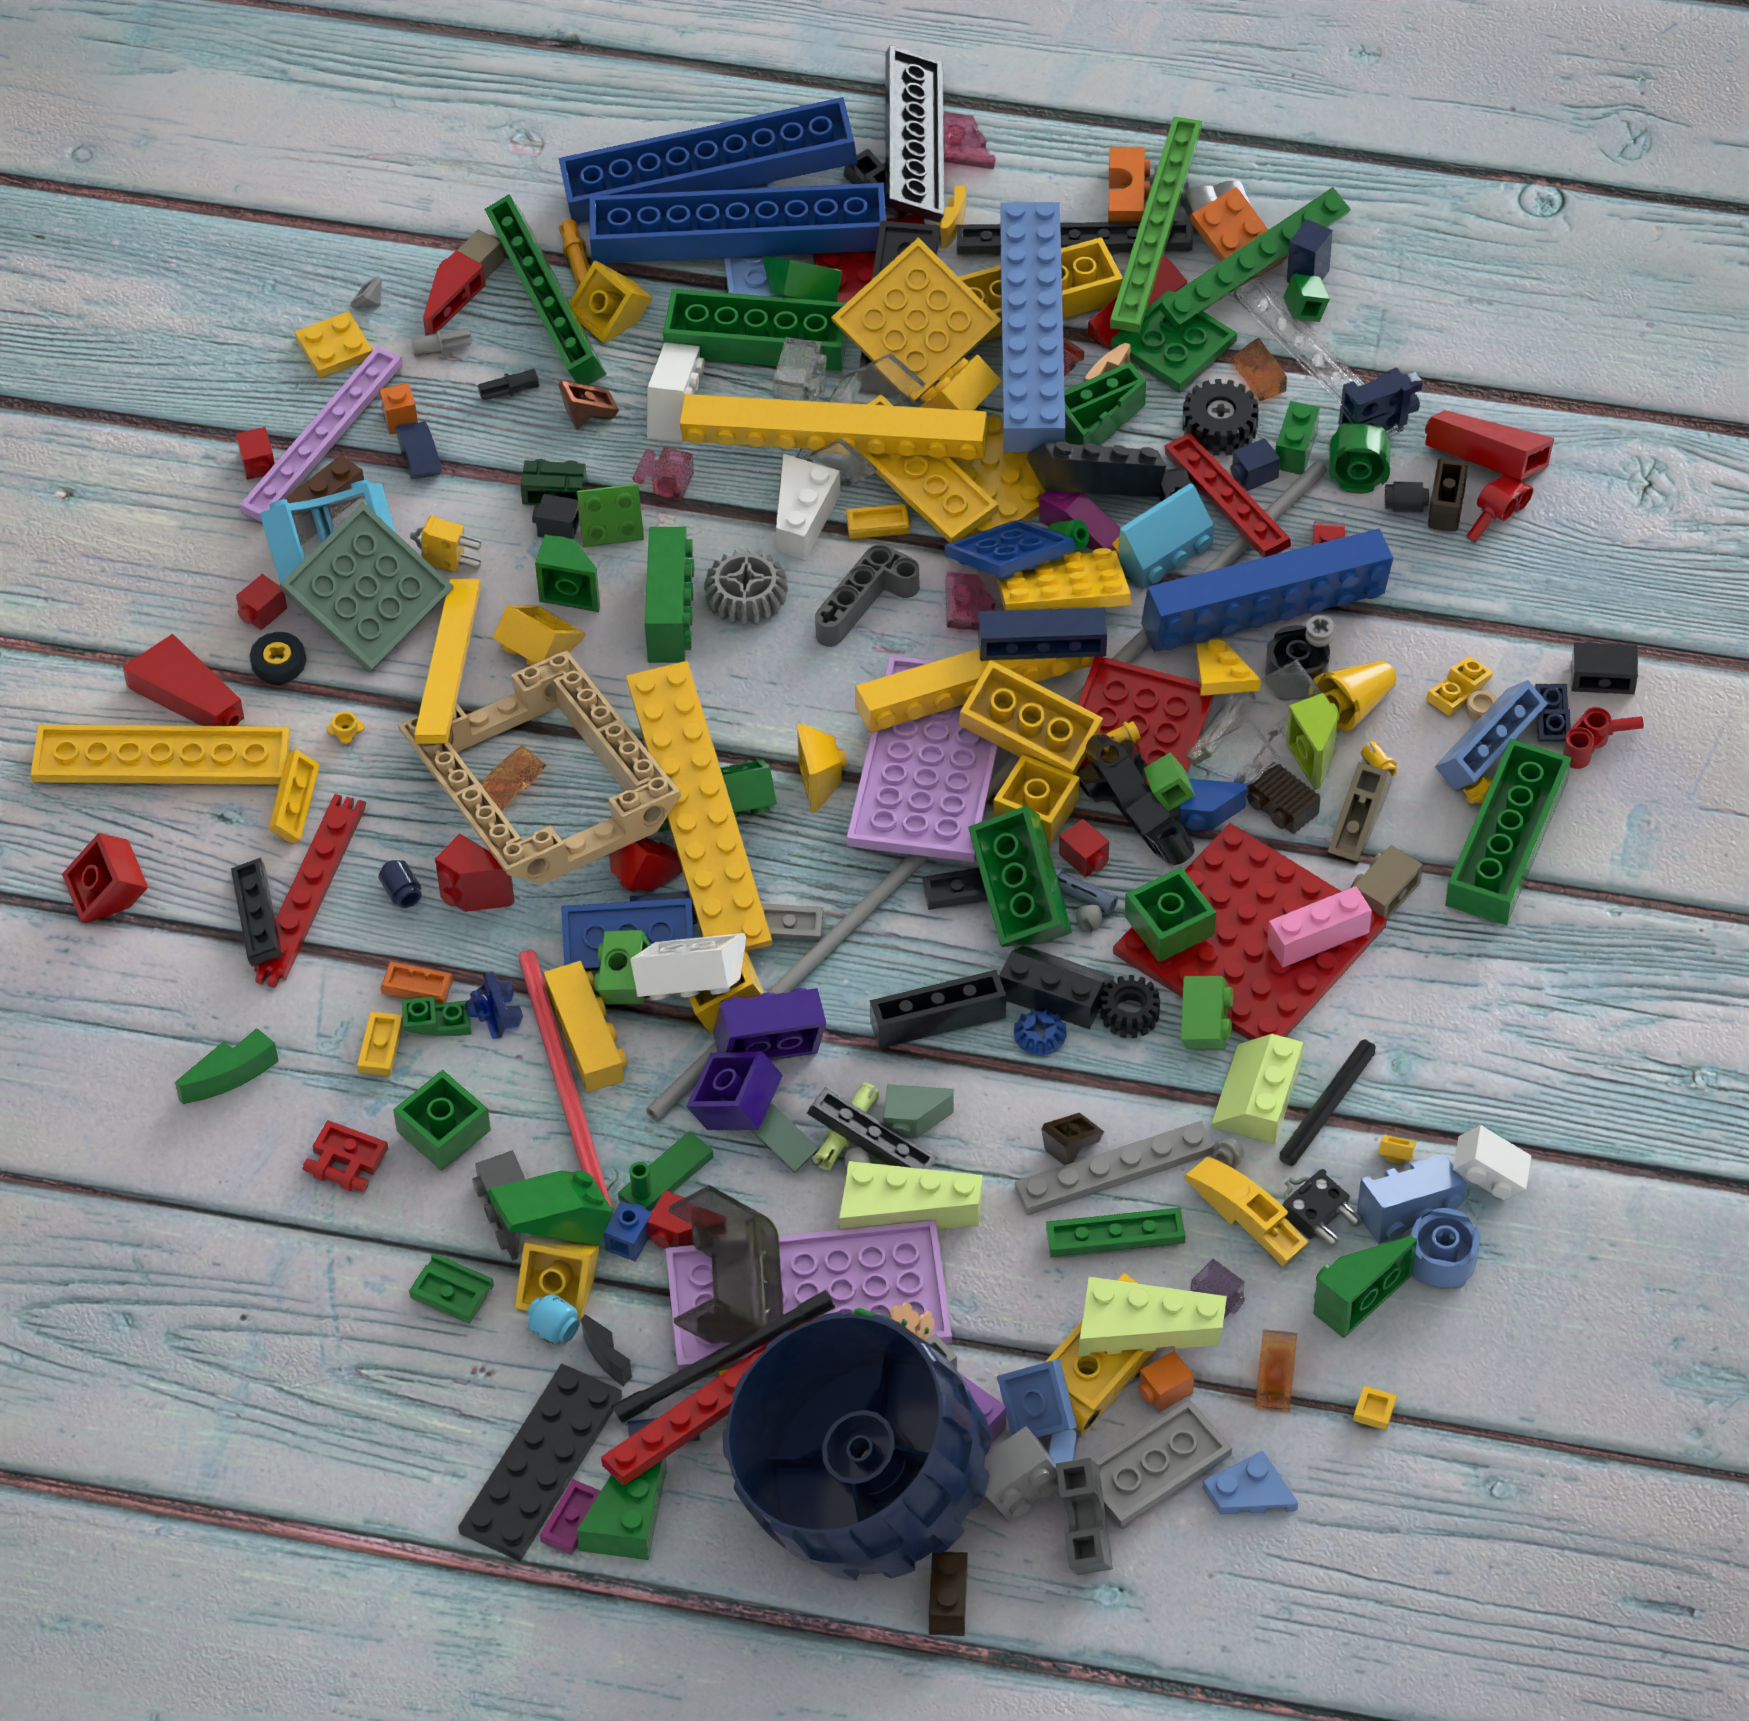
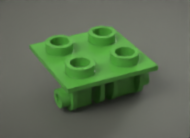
(610, 515)

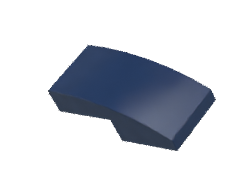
(419, 450)
(1554, 719)

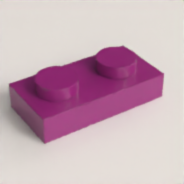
(567, 1517)

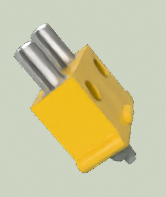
(444, 544)

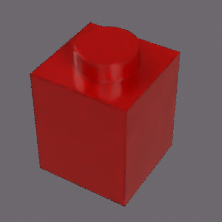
(255, 452)
(261, 602)
(1084, 848)

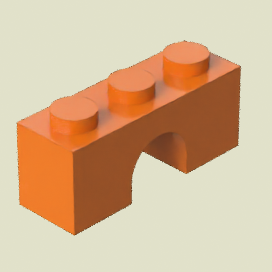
(1127, 172)

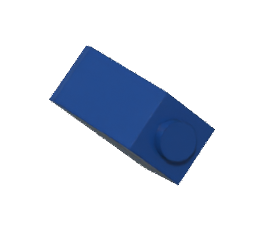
(1212, 804)

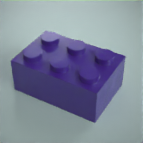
(772, 1024)

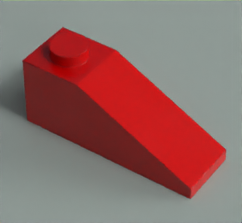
(453, 287)

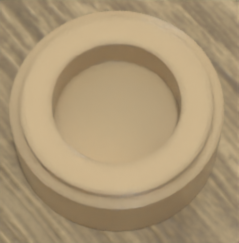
(1478, 703)

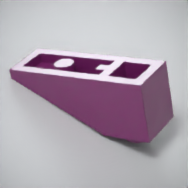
(1065, 506)

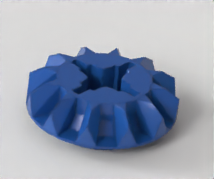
(1031, 1041)

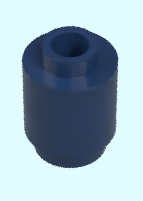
(400, 883)

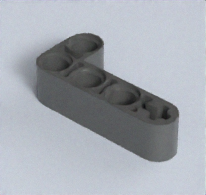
(875, 571)

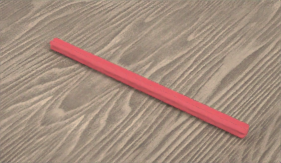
(561, 1069)

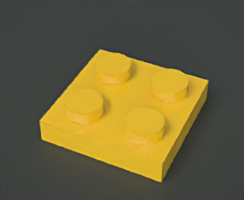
(333, 344)

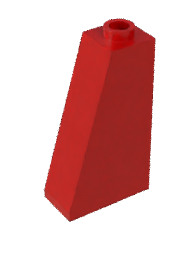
(1489, 444)
(183, 684)

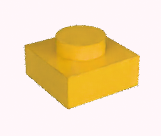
(1397, 1149)
(1375, 1408)

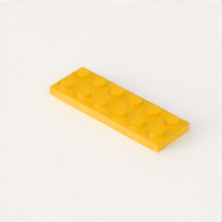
(935, 489)

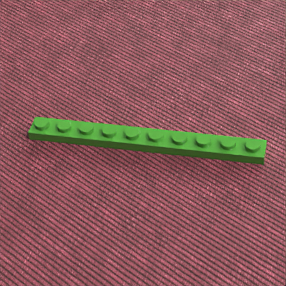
(1156, 225)

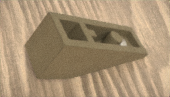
(1360, 811)

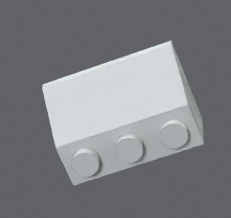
(689, 966)

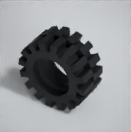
(1133, 991)

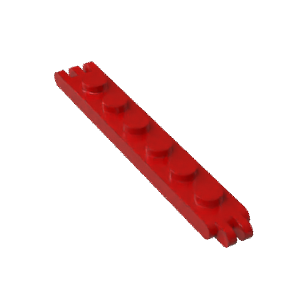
(311, 885)

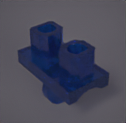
(489, 1005)

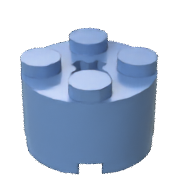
(1445, 1248)

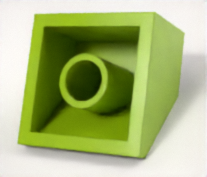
(1313, 736)

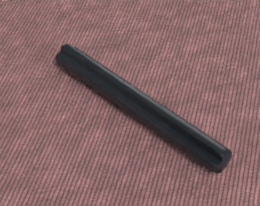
(1327, 1102)

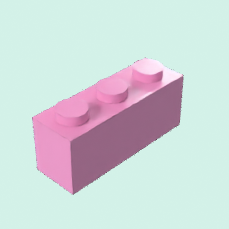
(1319, 926)

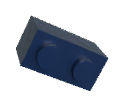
(1310, 251)

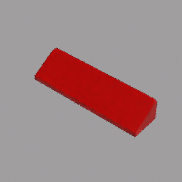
(1167, 279)

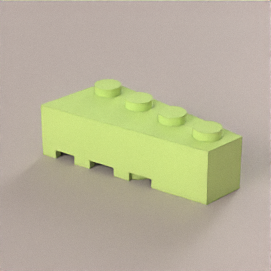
(904, 1195)
(1147, 1317)

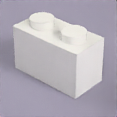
(1492, 1162)

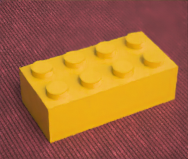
(1028, 719)

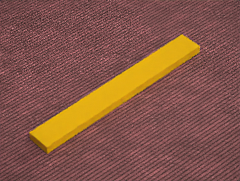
(447, 662)

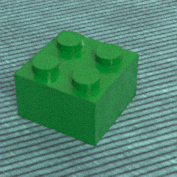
(1170, 914)
(442, 1119)

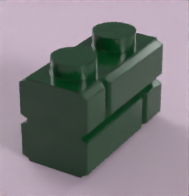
(553, 479)

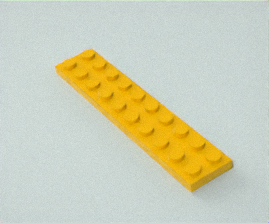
(703, 816)

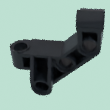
(1121, 779)

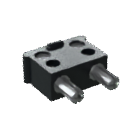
(1317, 1205)

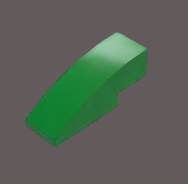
(227, 1068)

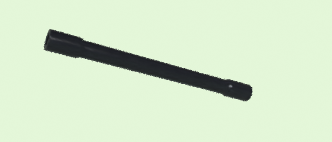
(644, 1399)

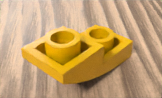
(953, 216)
(1461, 681)

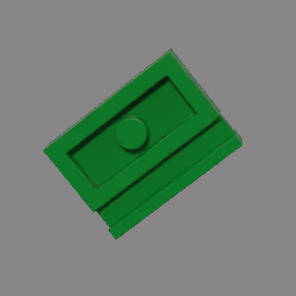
(451, 1288)

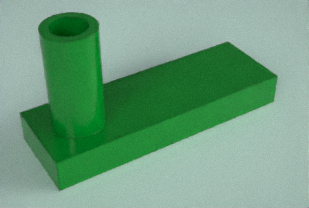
(666, 1172)

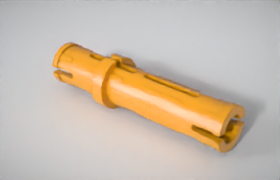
(574, 249)

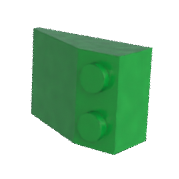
(554, 1206)
(1361, 1283)

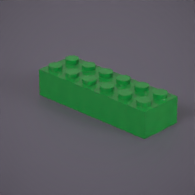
(751, 326)
(1508, 832)

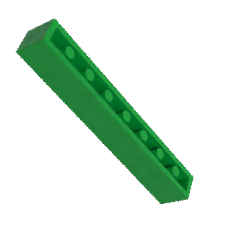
(545, 291)

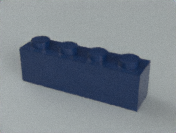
(1042, 633)

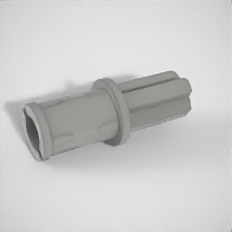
(441, 341)

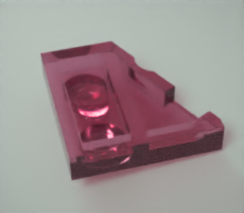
(964, 142)
(964, 599)

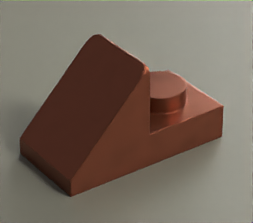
(586, 400)

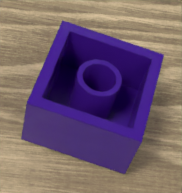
(734, 1091)

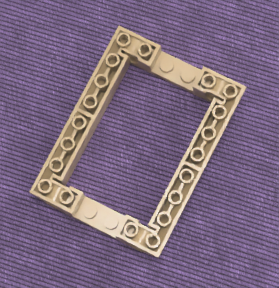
(540, 689)

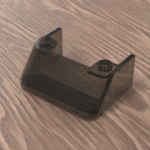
(743, 1266)

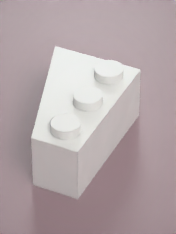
(673, 377)
(804, 504)

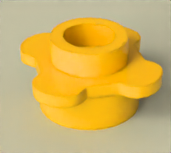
(345, 720)

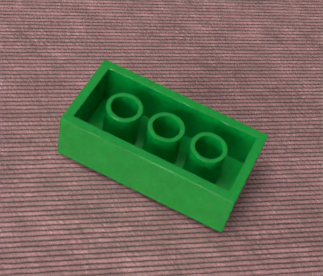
(669, 595)

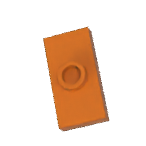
(416, 982)

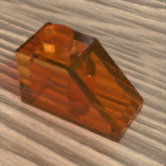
(1276, 1369)

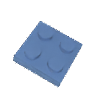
(1037, 1399)

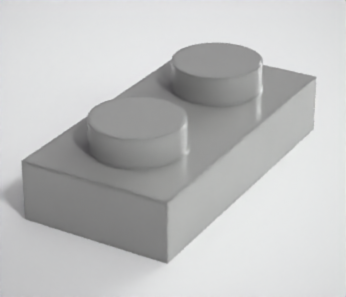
(794, 922)

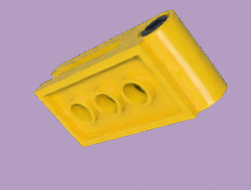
(1108, 1375)

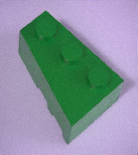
(1103, 404)
(624, 1516)

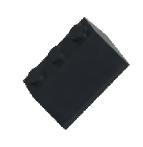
(1053, 983)

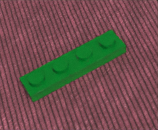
(1115, 1232)

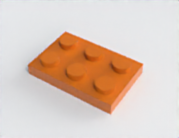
(1229, 225)

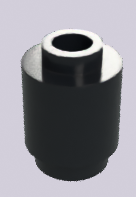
(1406, 496)

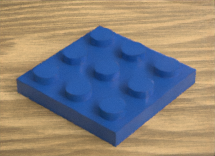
(1010, 548)

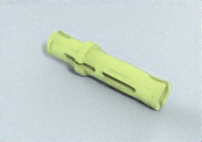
(835, 1142)

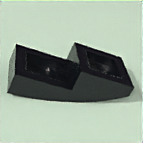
(600, 1344)

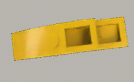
(1251, 1206)

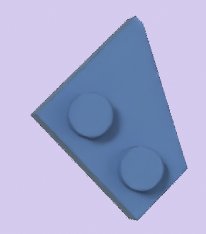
(1249, 1487)

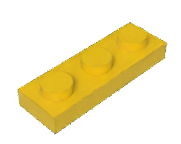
(294, 796)

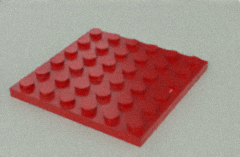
(1247, 889)

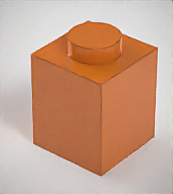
(398, 406)
(1165, 1381)

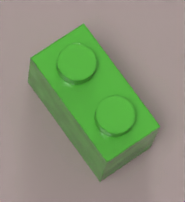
(1205, 1012)

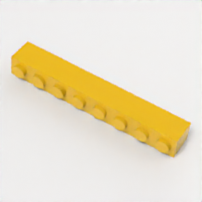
(942, 686)

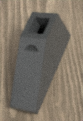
(493, 1173)

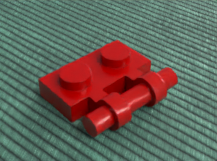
(347, 1147)

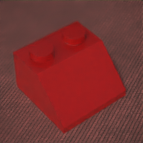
(472, 877)
(104, 878)

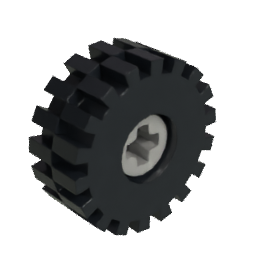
(1226, 432)

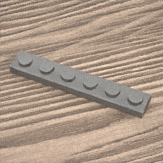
(1114, 1167)

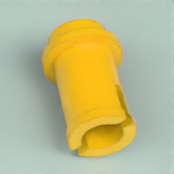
(1127, 731)
(1378, 758)

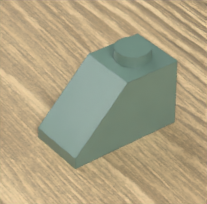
(916, 1108)

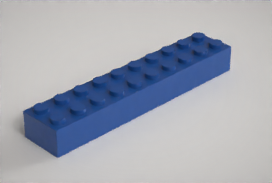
(715, 156)
(736, 223)

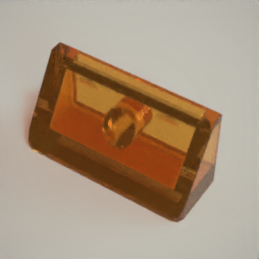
(1260, 370)

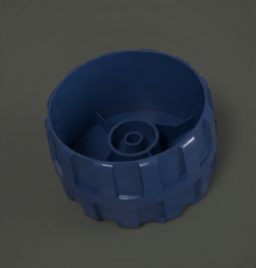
(812, 1414)

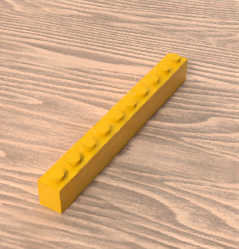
(818, 424)

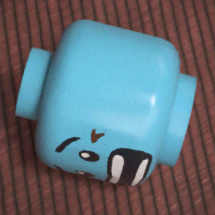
(553, 1319)

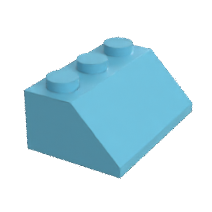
(1165, 537)

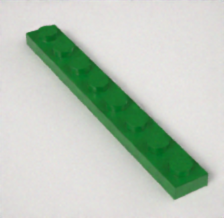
(1249, 260)

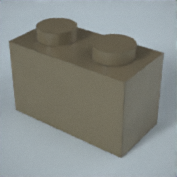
(1389, 881)

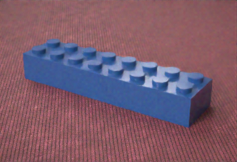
(1266, 590)

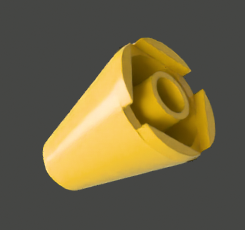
(1356, 690)

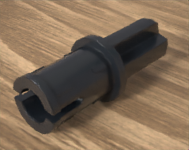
(508, 384)

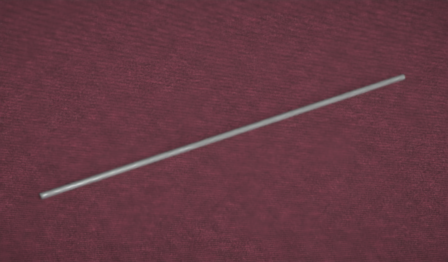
(913, 862)

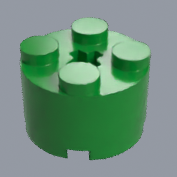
(1359, 457)

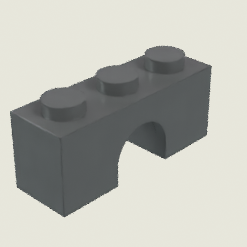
(1088, 1533)

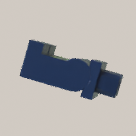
(1381, 402)

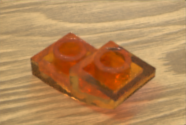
(511, 775)

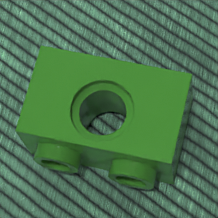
(616, 950)

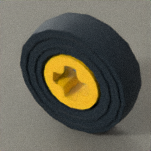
(277, 669)

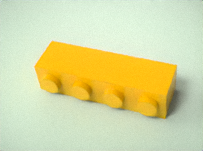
(584, 1026)

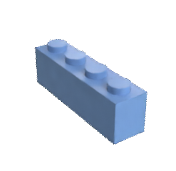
(1491, 735)

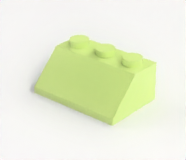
(1259, 1087)

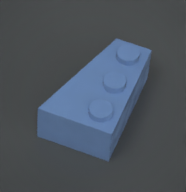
(1399, 1199)

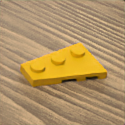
(1223, 670)

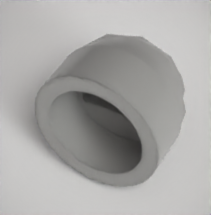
(1089, 917)
(856, 1155)

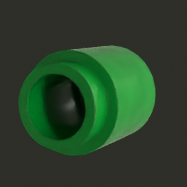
(1074, 529)

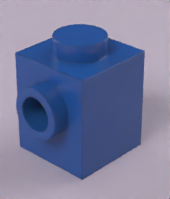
(627, 1231)

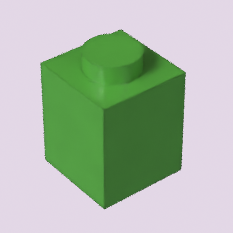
(1169, 782)

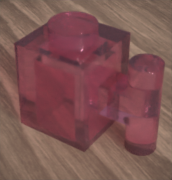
(669, 474)

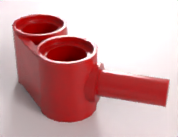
(1499, 501)
(1593, 732)

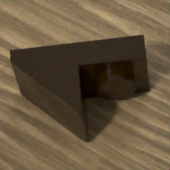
(1068, 1135)

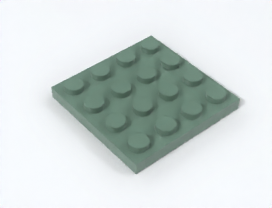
(366, 587)

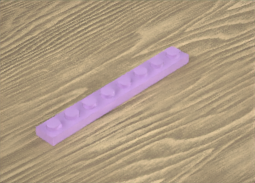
(322, 432)

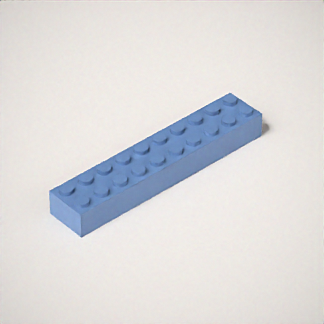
(1031, 325)

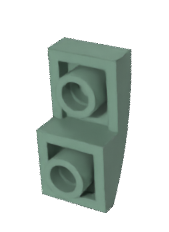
(785, 1139)

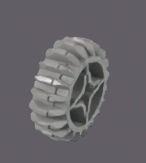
(764, 589)

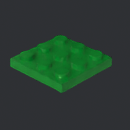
(1179, 353)

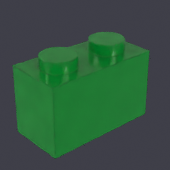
(1297, 437)

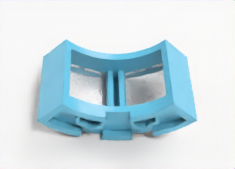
(300, 527)

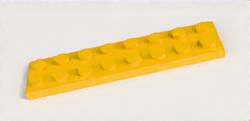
(160, 754)

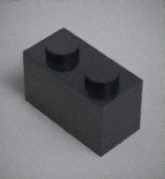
(1604, 668)

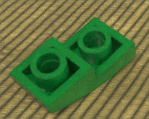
(439, 1019)

